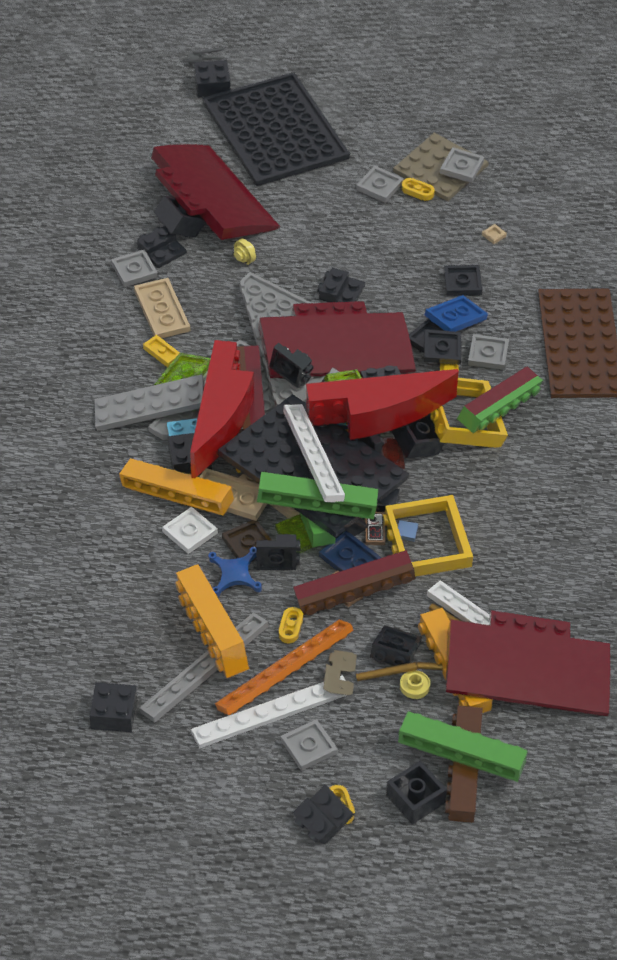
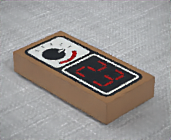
(376, 530)

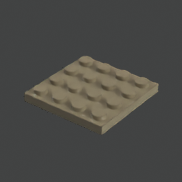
(425, 166)

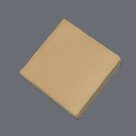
(494, 234)

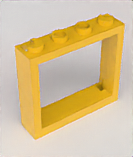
(492, 438)
(435, 565)

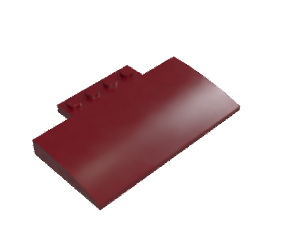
(210, 189)
(340, 337)
(528, 663)

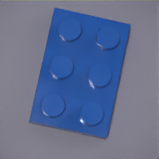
(456, 314)

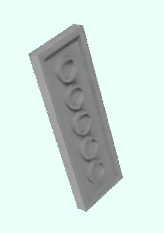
(149, 403)

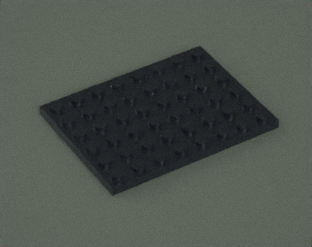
(275, 128)
(272, 448)

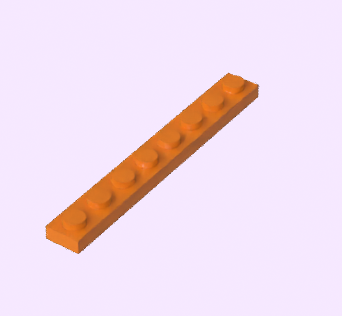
(284, 667)

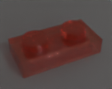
(393, 451)

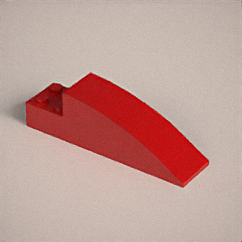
(379, 402)
(223, 406)

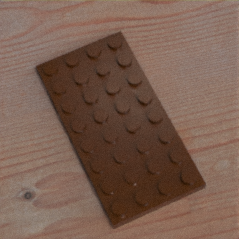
(579, 342)

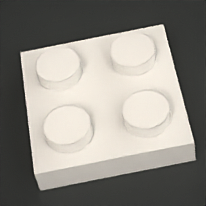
(189, 530)

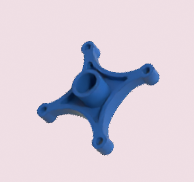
(235, 572)

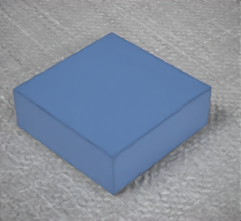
(407, 530)

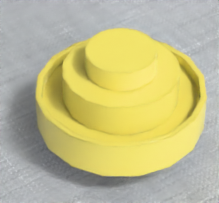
(244, 251)
(415, 684)

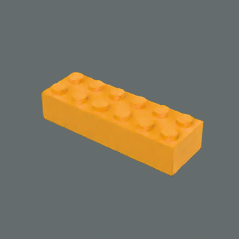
(212, 621)

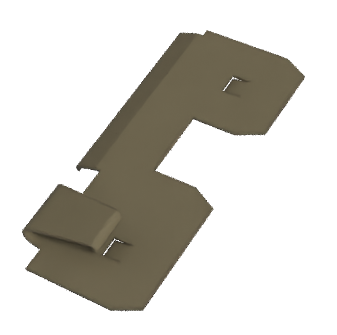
(340, 662)

